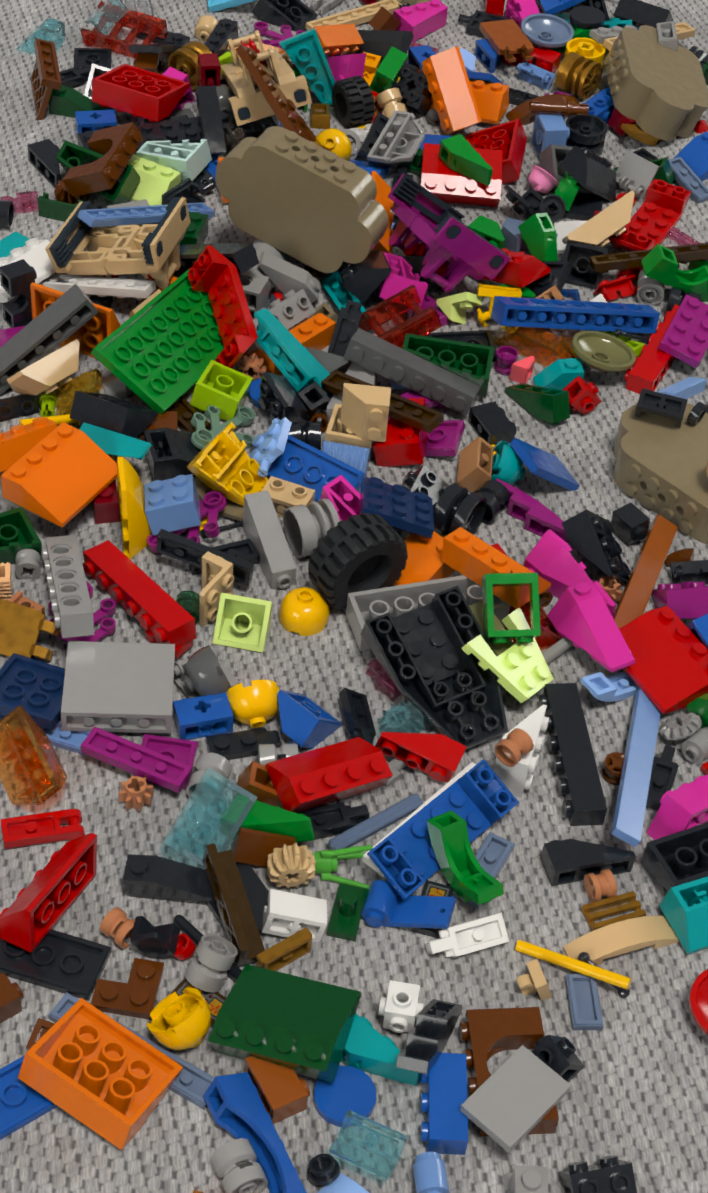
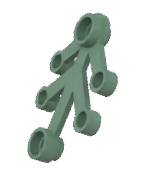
(202, 436)

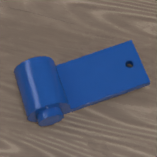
(388, 909)

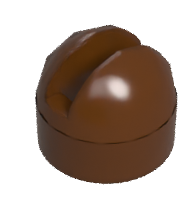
(324, 421)

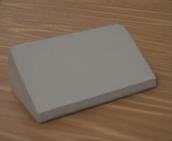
(667, 35)

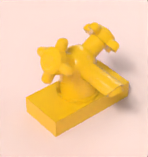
(492, 291)

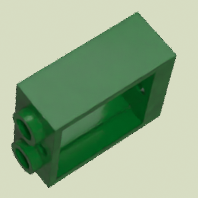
(388, 70)
(510, 579)

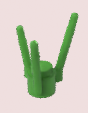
(327, 863)

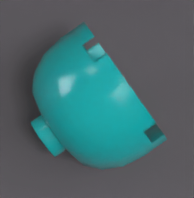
(507, 464)

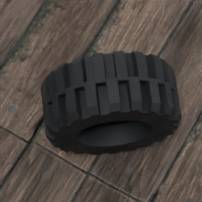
(357, 557)

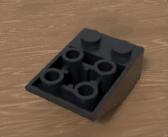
(169, 453)
(594, 540)

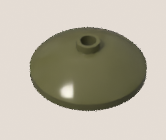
(603, 351)

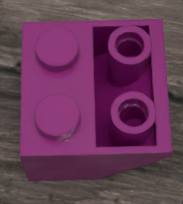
(685, 599)

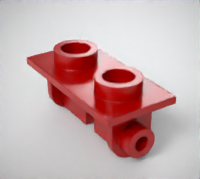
(622, 286)

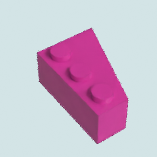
(400, 278)
(681, 809)

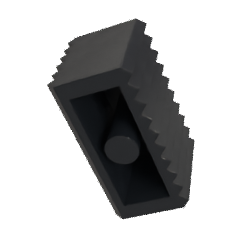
(491, 423)

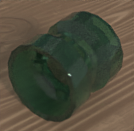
(190, 602)

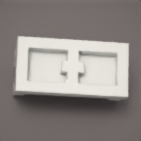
(293, 912)

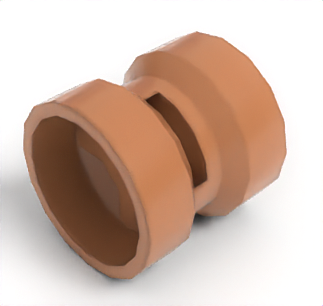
(513, 747)
(117, 926)

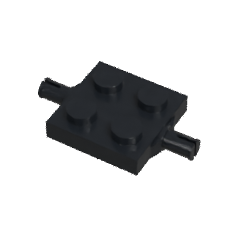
(475, 19)

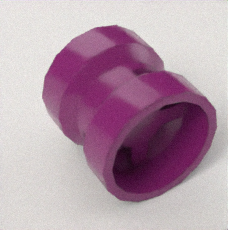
(505, 358)

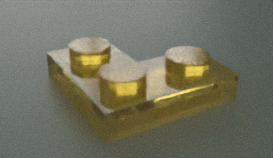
(86, 382)

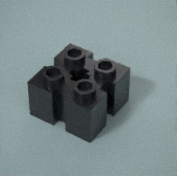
(414, 89)

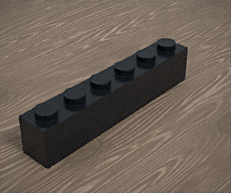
(240, 254)
(573, 755)

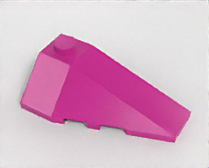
(589, 624)

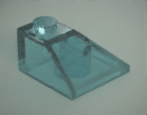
(49, 30)

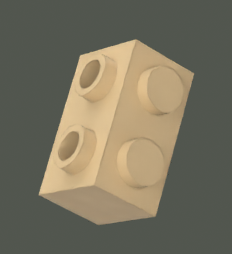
(287, 494)

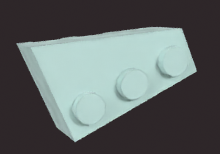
(182, 157)

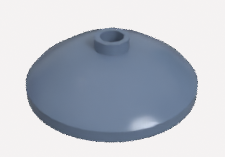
(547, 30)

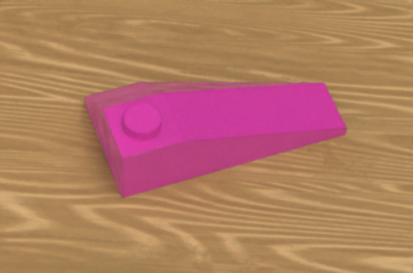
(555, 564)

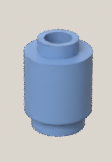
(430, 1173)

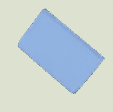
(685, 388)

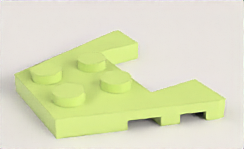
(520, 667)

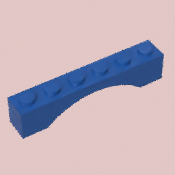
(241, 1112)

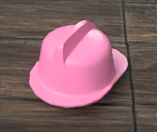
(541, 180)

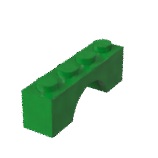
(663, 265)

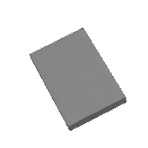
(515, 1098)

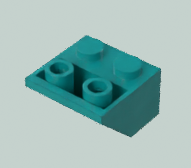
(687, 913)

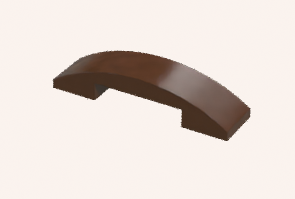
(522, 111)

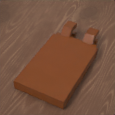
(507, 39)

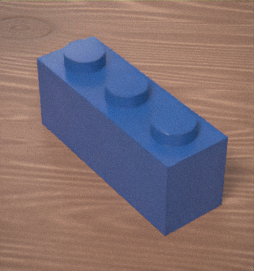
(445, 1093)

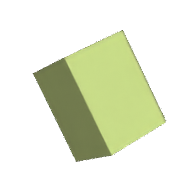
(242, 622)

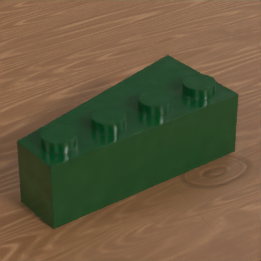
(74, 155)
(461, 358)
(16, 535)

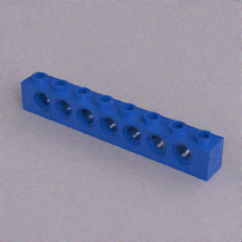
(574, 314)

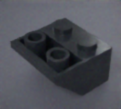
(281, 399)

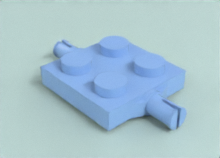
(270, 444)

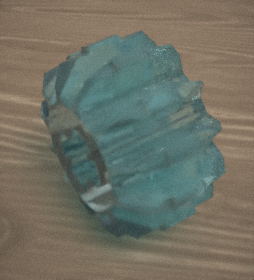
(402, 719)

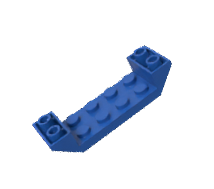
(407, 853)

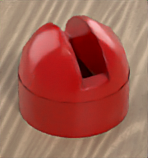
(184, 952)

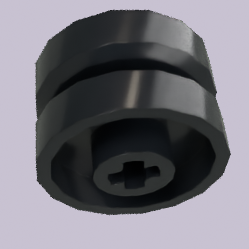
(587, 132)
(459, 509)

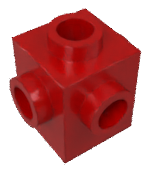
(582, 395)

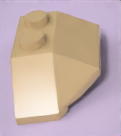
(604, 224)
(48, 371)

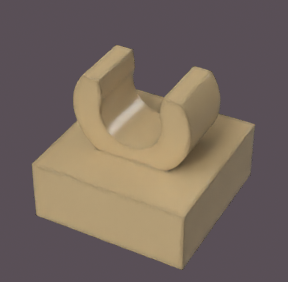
(534, 981)

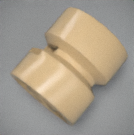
(389, 101)

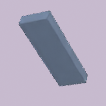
(689, 180)
(492, 858)

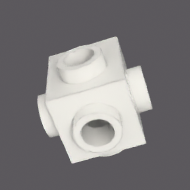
(400, 1006)

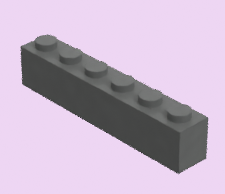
(45, 333)
(412, 371)

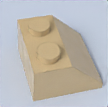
(366, 410)

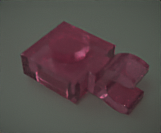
(24, 201)
(382, 679)

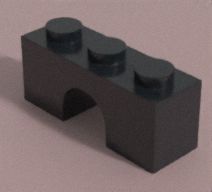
(16, 281)

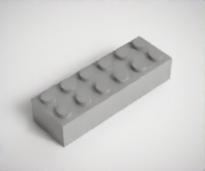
(407, 597)

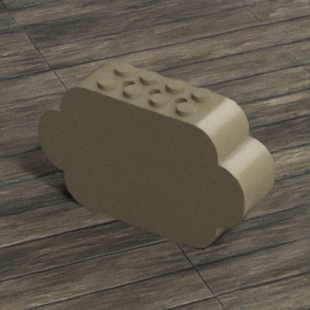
(656, 84)
(302, 199)
(665, 467)

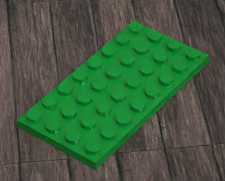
(164, 345)

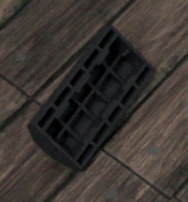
(380, 41)

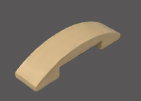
(623, 938)

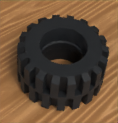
(353, 102)

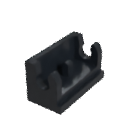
(185, 189)
(661, 405)

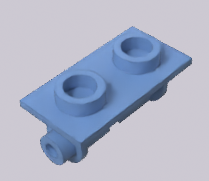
(535, 75)

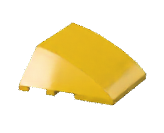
(227, 467)
(132, 509)

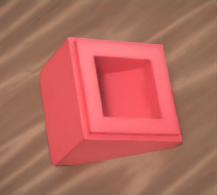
(522, 370)

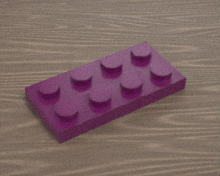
(688, 332)

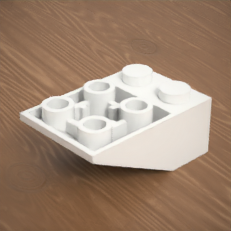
(518, 777)

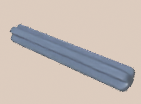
(375, 823)

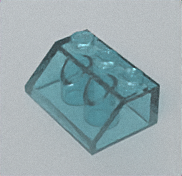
(209, 817)

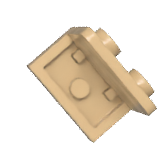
(216, 578)

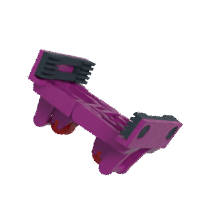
(441, 237)

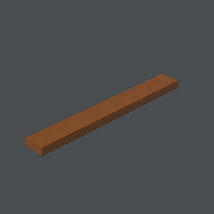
(645, 571)

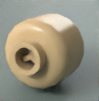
(204, 27)

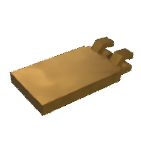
(21, 629)

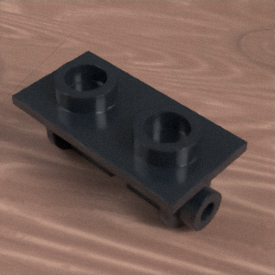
(18, 406)
(689, 571)

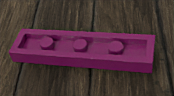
(136, 759)

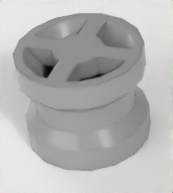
(28, 564)

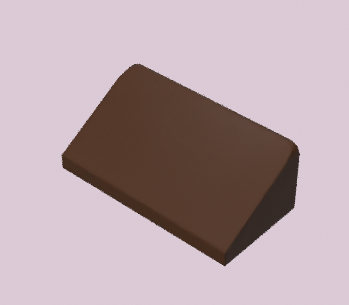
(254, 846)

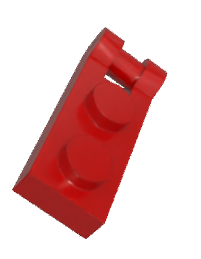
(42, 828)

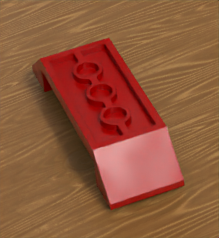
(654, 218)
(221, 281)

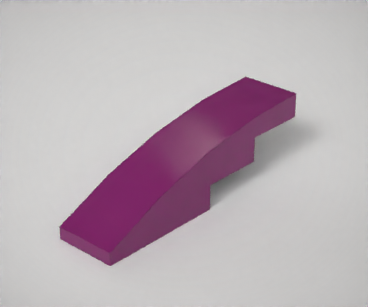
(532, 512)

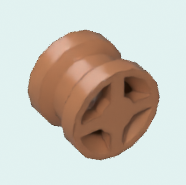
(600, 885)

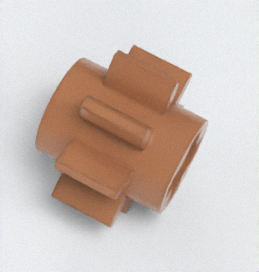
(252, 366)
(612, 587)
(136, 793)

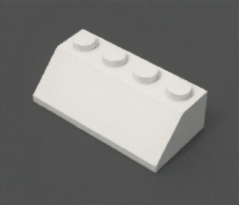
(36, 256)

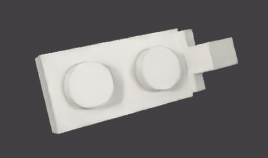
(470, 936)

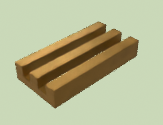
(590, 917)
(285, 951)

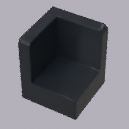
(155, 941)

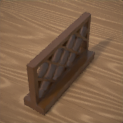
(44, 75)

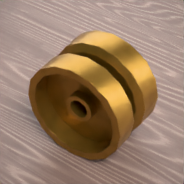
(186, 60)

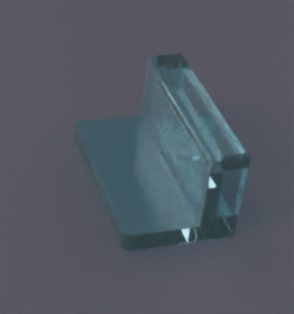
(107, 15)
(368, 1145)

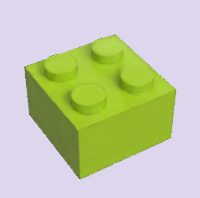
(221, 388)

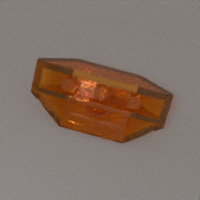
(541, 343)
(28, 760)

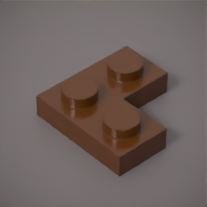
(132, 998)

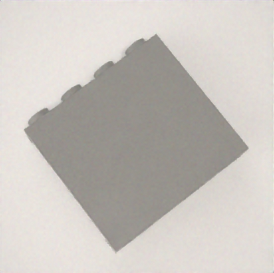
(118, 687)

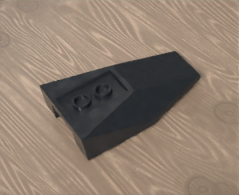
(434, 673)

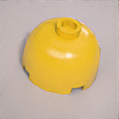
(336, 141)
(304, 611)
(254, 703)
(181, 1020)

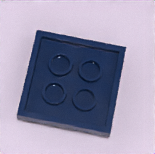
(398, 506)
(34, 687)

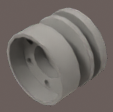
(308, 524)

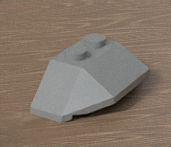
(397, 140)

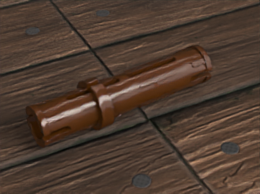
(563, 108)

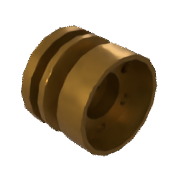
(578, 75)

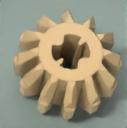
(291, 865)

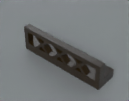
(233, 904)

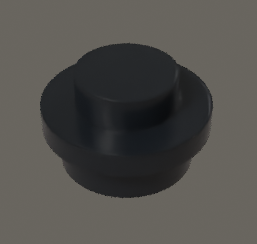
(323, 1169)

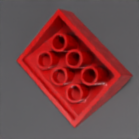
(138, 92)
(506, 137)
(456, 187)
(668, 659)

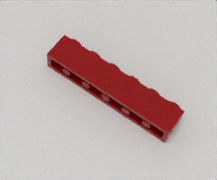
(653, 362)
(139, 595)

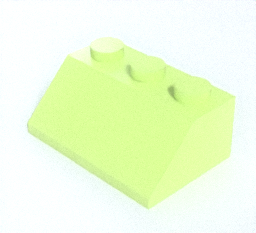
(154, 180)

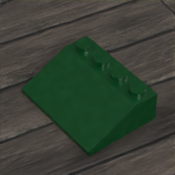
(286, 1021)

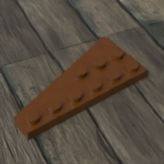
(282, 107)

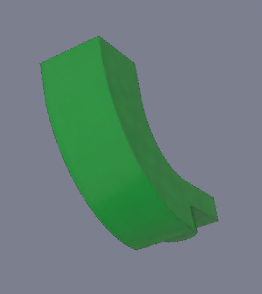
(457, 861)

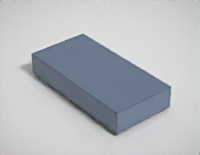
(583, 1002)

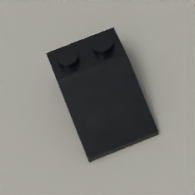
(284, 12)

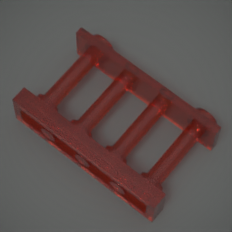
(134, 20)
(421, 324)

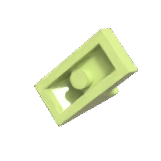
(456, 305)

